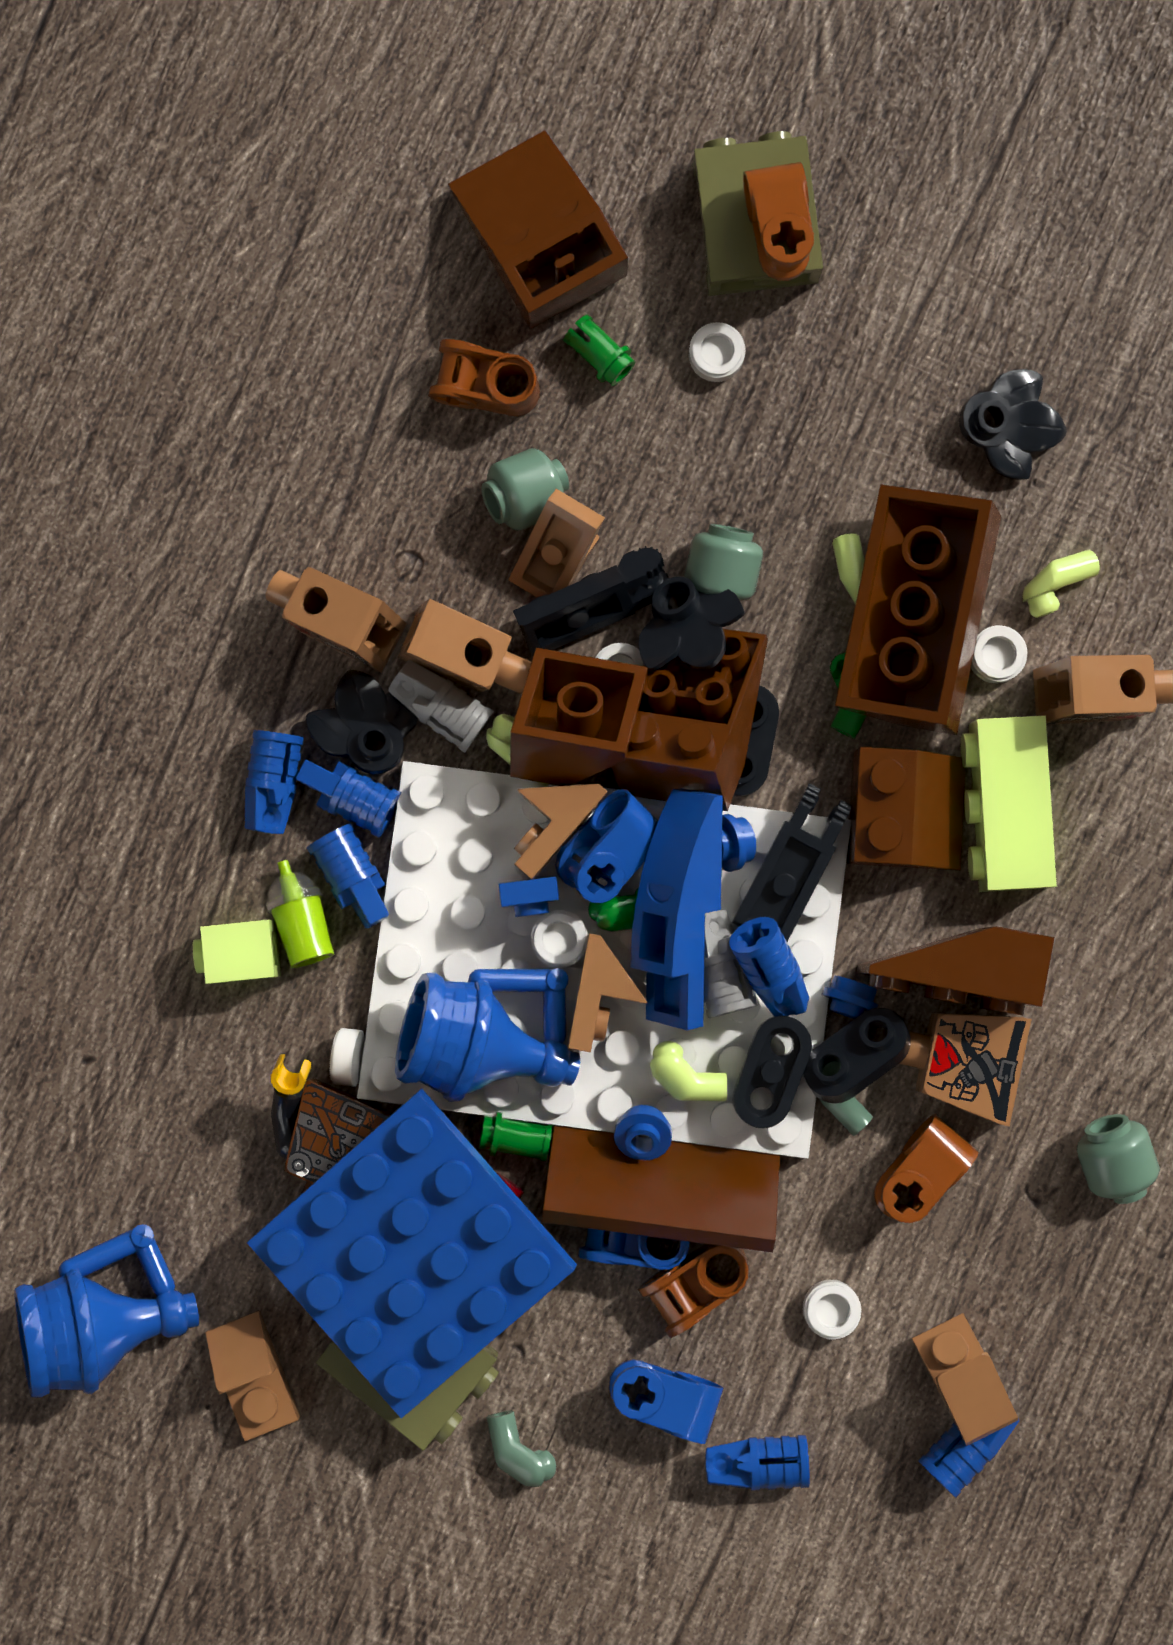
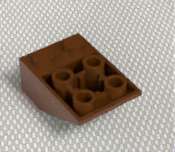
(540, 229)
(695, 724)
(988, 962)

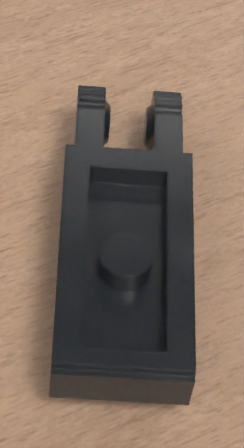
(592, 602)
(792, 866)

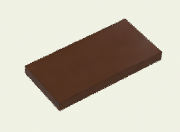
(682, 1195)

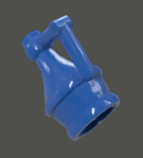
(463, 1039)
(80, 1330)

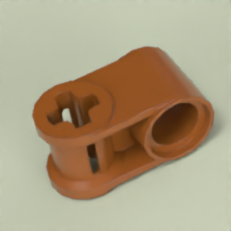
(780, 211)
(472, 379)
(930, 1161)
(693, 1288)

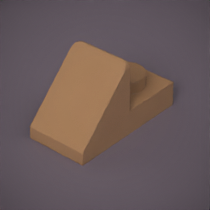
(557, 546)
(567, 810)
(600, 976)
(251, 1375)
(965, 1379)

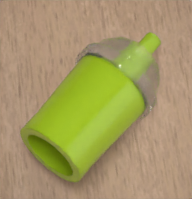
(299, 917)

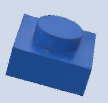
(529, 896)

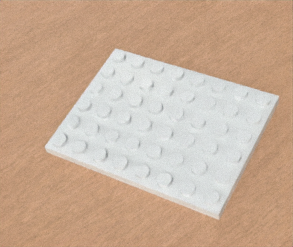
(447, 918)

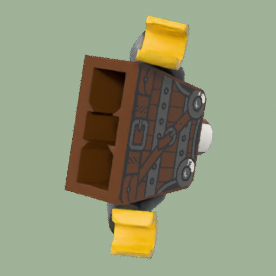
(317, 1123)

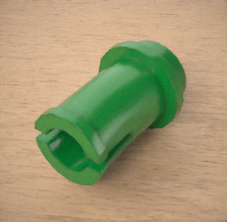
(602, 352)
(515, 1137)

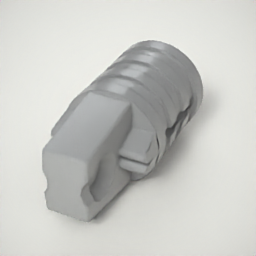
(440, 704)
(724, 980)

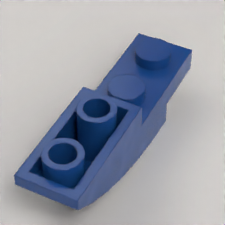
(673, 895)

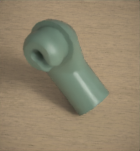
(513, 1457)

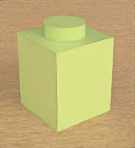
(237, 952)

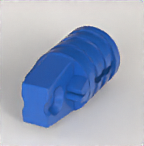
(271, 780)
(351, 795)
(350, 874)
(770, 966)
(955, 1463)
(739, 1466)

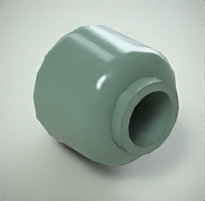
(521, 486)
(724, 561)
(1117, 1158)

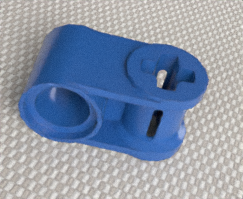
(612, 843)
(628, 1249)
(676, 1400)

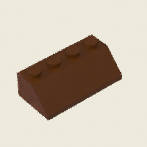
(919, 608)

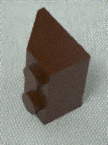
(574, 717)
(906, 809)

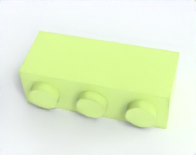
(1009, 804)

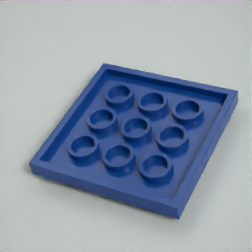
(412, 1253)

